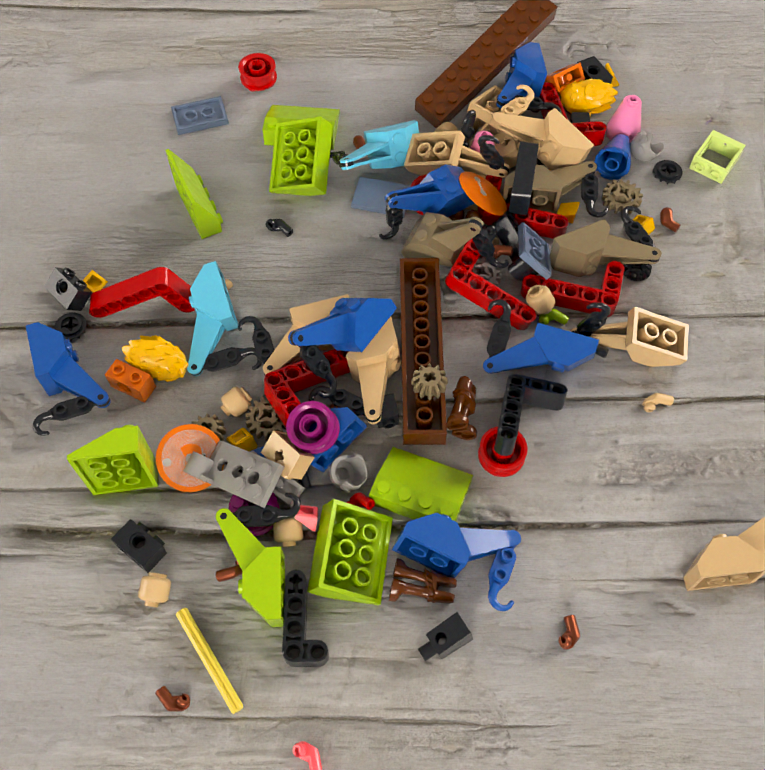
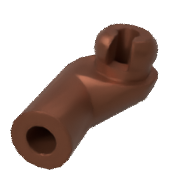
(572, 633)

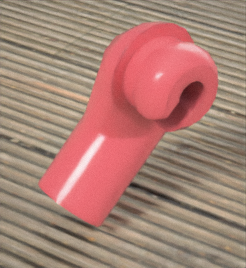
(309, 754)

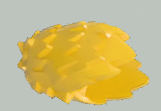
(588, 96)
(156, 357)

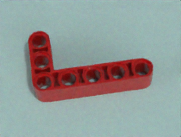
(592, 131)
(542, 222)
(139, 289)
(484, 289)
(578, 296)
(284, 382)

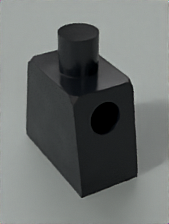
(456, 633)

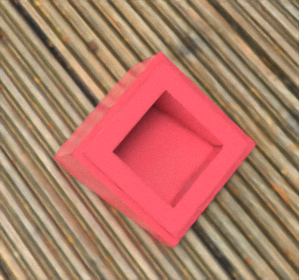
(308, 516)

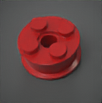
(257, 71)
(497, 464)

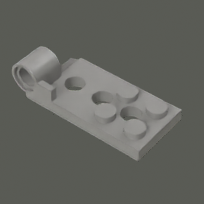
(211, 472)

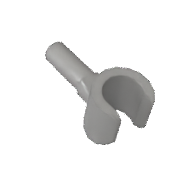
(449, 298)

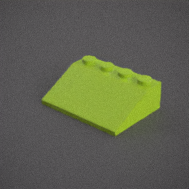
(285, 113)
(301, 157)
(195, 197)
(116, 462)
(419, 486)
(350, 553)

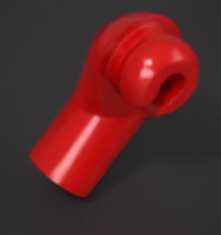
(360, 499)

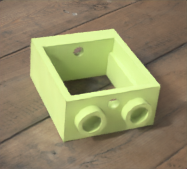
(716, 143)

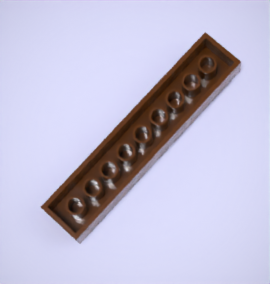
(483, 60)
(421, 344)

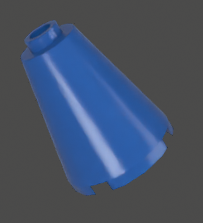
(614, 158)

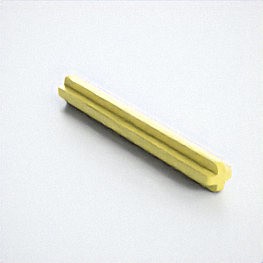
(209, 660)

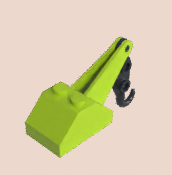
(262, 567)

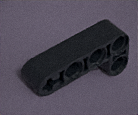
(523, 178)
(507, 233)
(299, 617)

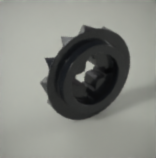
(673, 169)
(635, 273)
(65, 322)

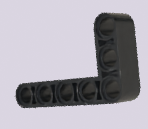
(526, 391)

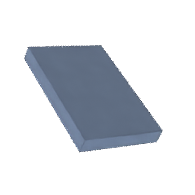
(199, 115)
(371, 194)
(534, 250)

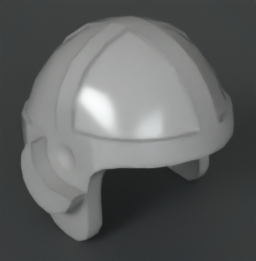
(643, 149)
(348, 472)

